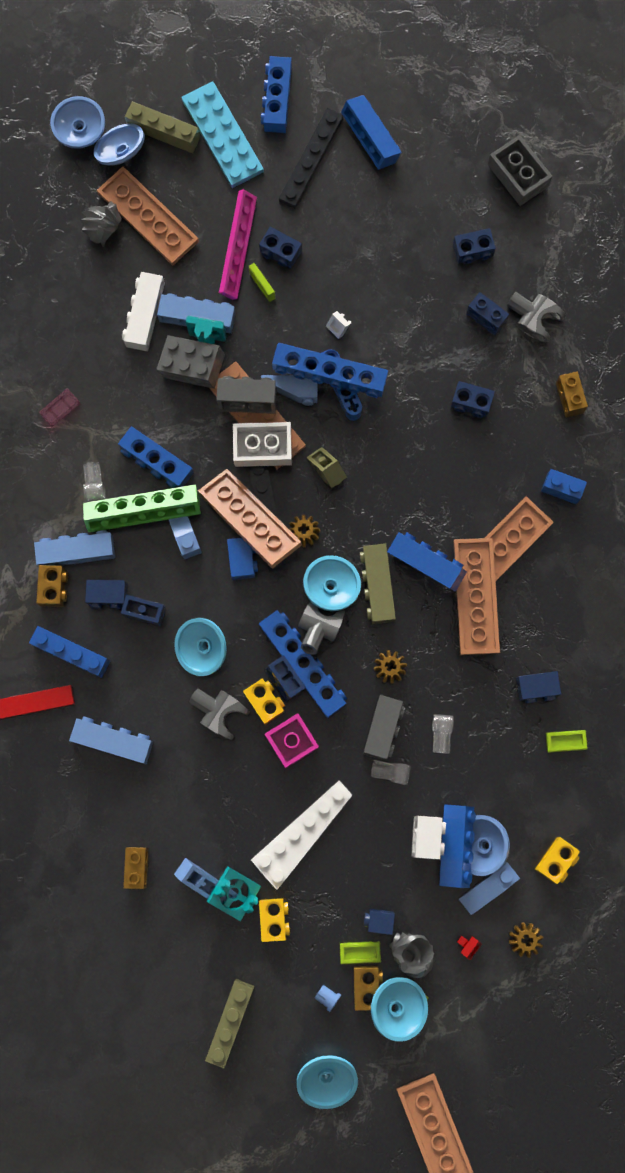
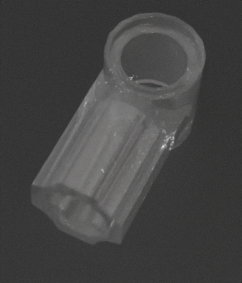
(93, 485)
(442, 727)
(396, 772)

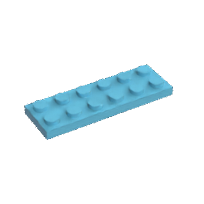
(222, 134)

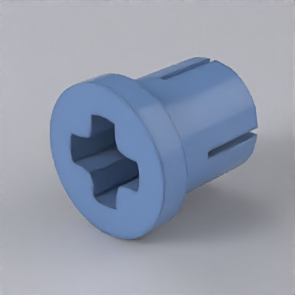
(327, 997)

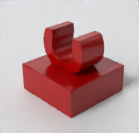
(470, 946)

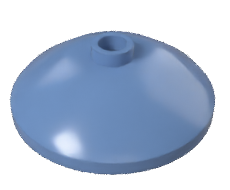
(77, 113)
(119, 144)
(492, 859)

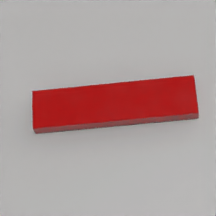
(36, 702)

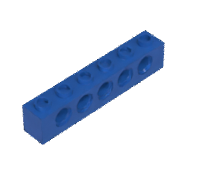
(285, 353)
(327, 706)

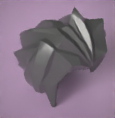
(101, 222)
(413, 954)

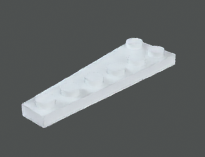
(292, 844)

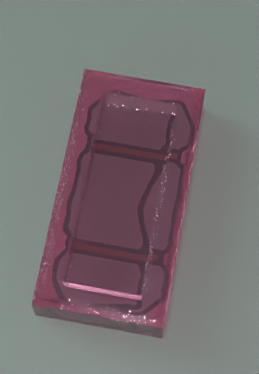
(59, 407)

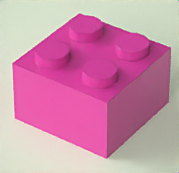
(292, 740)

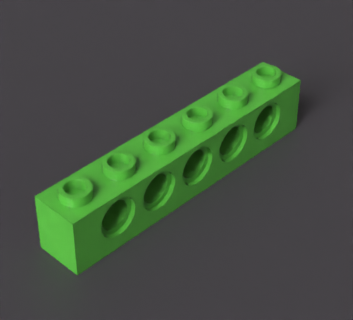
(141, 508)

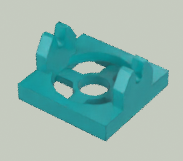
(205, 329)
(223, 887)

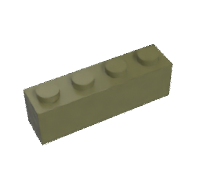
(163, 127)
(378, 584)
(229, 1023)

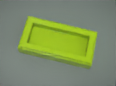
(261, 281)
(566, 741)
(360, 952)

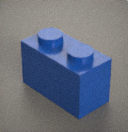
(563, 486)
(241, 559)

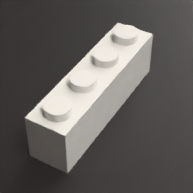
(144, 311)

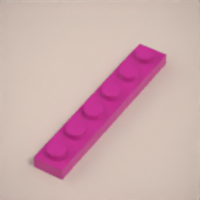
(237, 244)

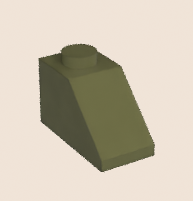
(327, 467)

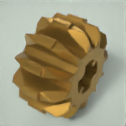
(311, 534)
(394, 672)
(529, 933)

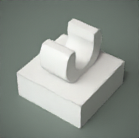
(338, 324)

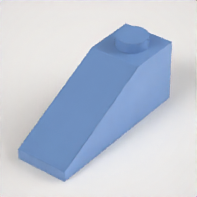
(299, 390)
(185, 537)
(199, 879)
(489, 888)

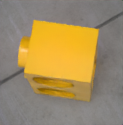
(260, 703)
(553, 857)
(268, 920)

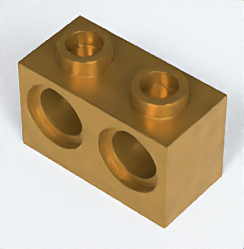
(571, 394)
(46, 586)
(136, 868)
(362, 988)

